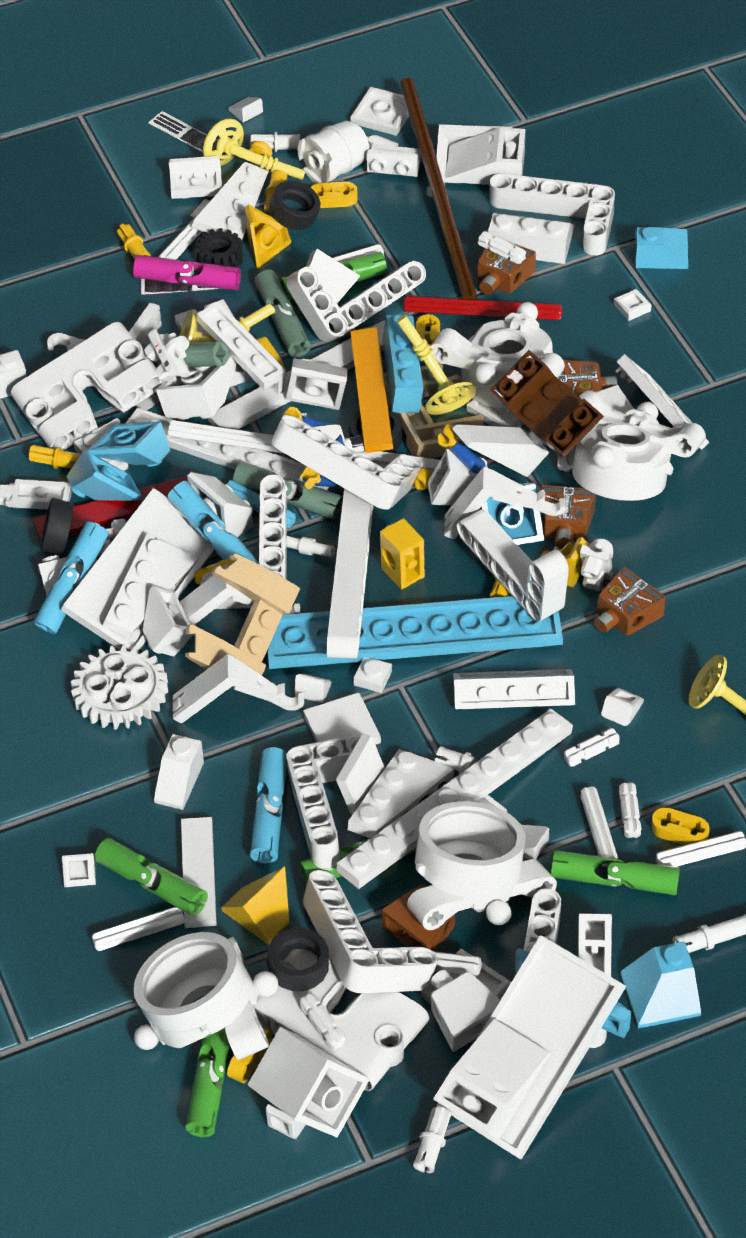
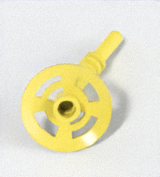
(233, 148)
(189, 326)
(447, 390)
(714, 685)

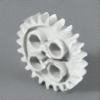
(119, 687)

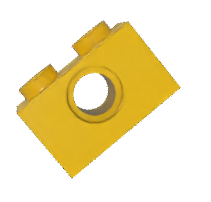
(402, 553)

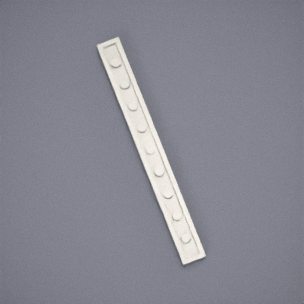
(470, 785)

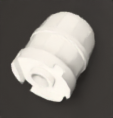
(333, 151)

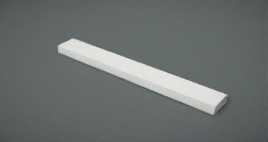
(261, 402)
(225, 454)

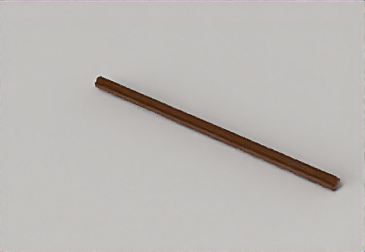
(438, 190)

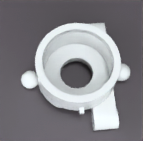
(495, 350)
(630, 451)
(474, 862)
(194, 968)

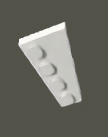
(229, 204)
(154, 565)
(398, 790)

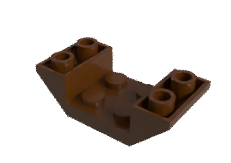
(546, 404)

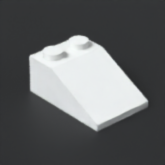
(198, 393)

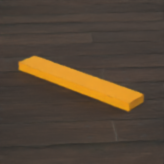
(371, 390)

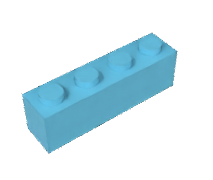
(402, 368)

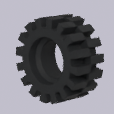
(219, 242)

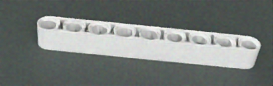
(349, 577)

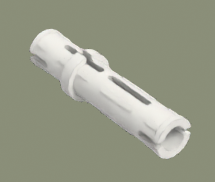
(707, 937)

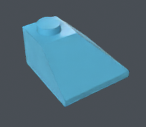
(661, 248)
(133, 444)
(101, 480)
(517, 521)
(662, 986)

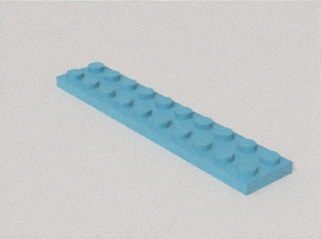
(416, 632)

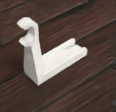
(451, 134)
(144, 325)
(492, 484)
(211, 595)
(222, 676)

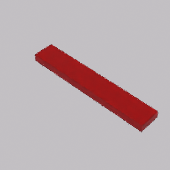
(106, 511)

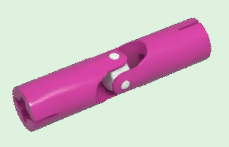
(183, 272)

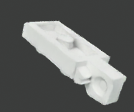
(33, 493)

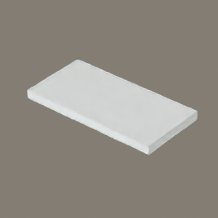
(99, 588)
(561, 1008)

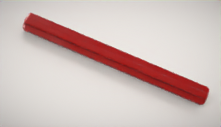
(476, 307)

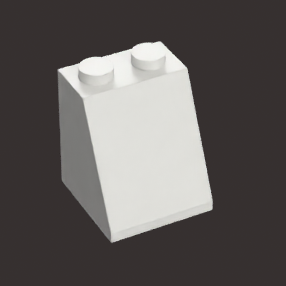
(308, 1082)

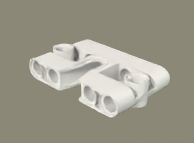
(107, 361)
(367, 1022)

